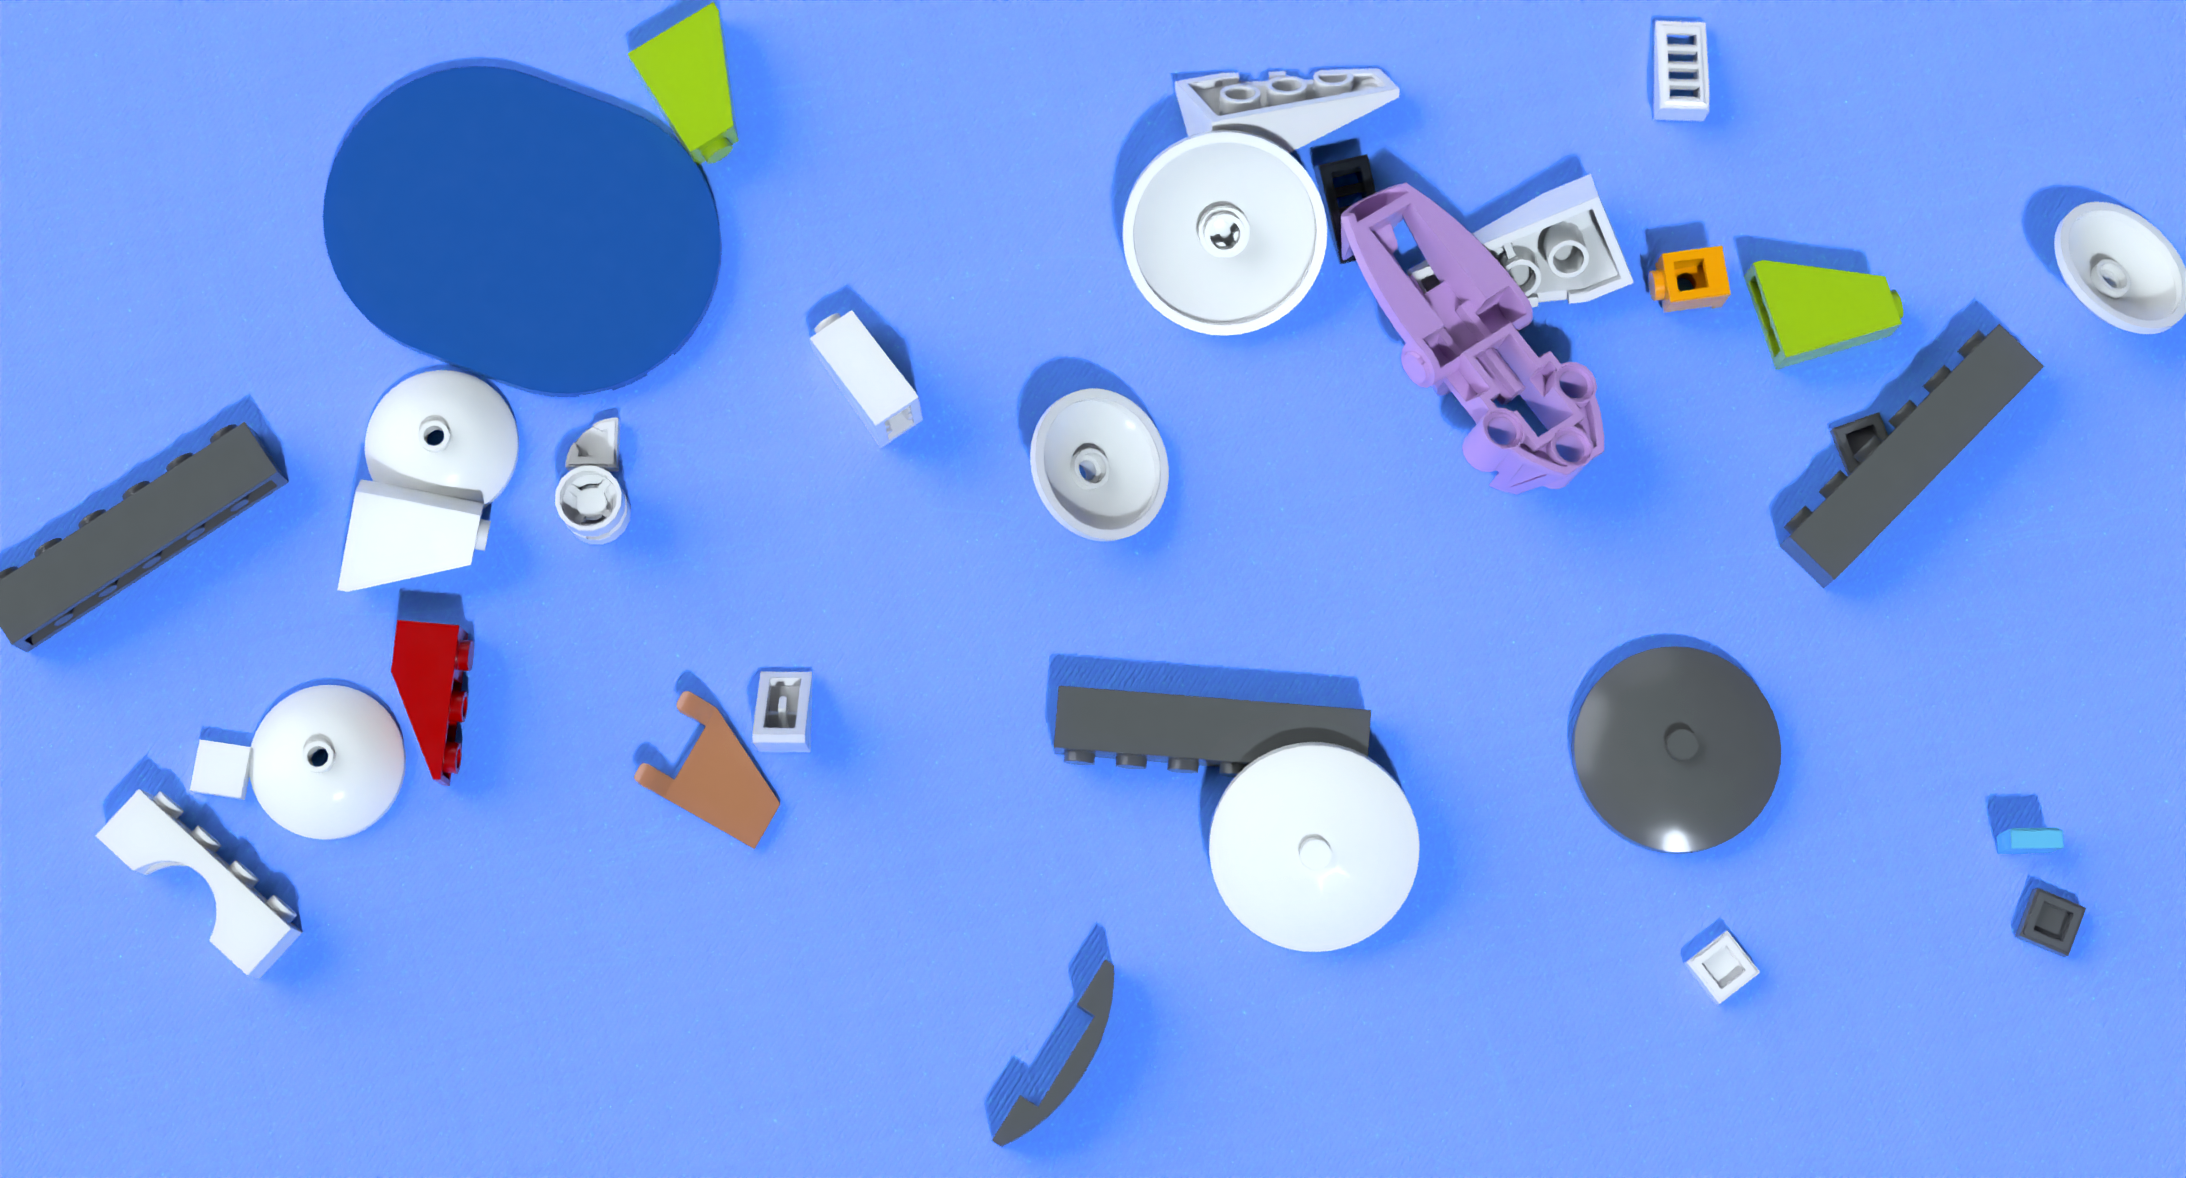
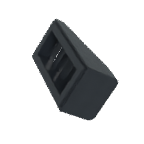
(1324, 174)

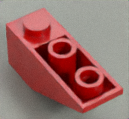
(429, 678)

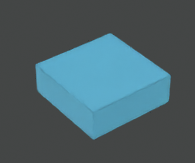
(2030, 840)

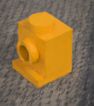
(1700, 266)

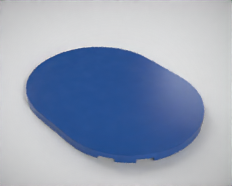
(522, 231)

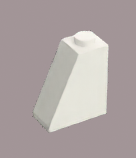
(866, 377)
(407, 535)

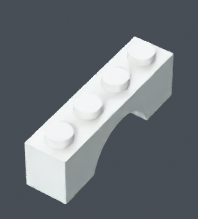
(247, 925)

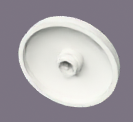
(1224, 232)
(1314, 847)

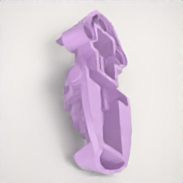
(1469, 343)

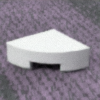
(597, 447)

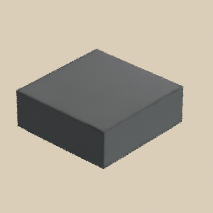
(1854, 435)
(2050, 922)

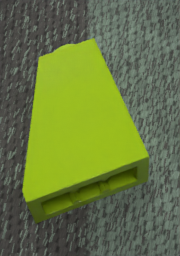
(692, 83)
(1819, 309)

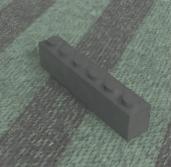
(1910, 456)
(136, 535)
(1193, 729)

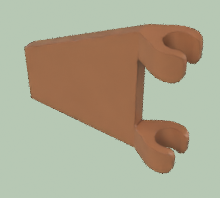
(716, 778)

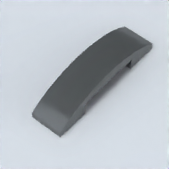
(1096, 1003)

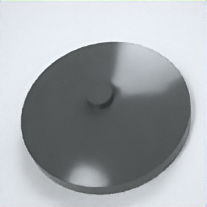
(1676, 750)

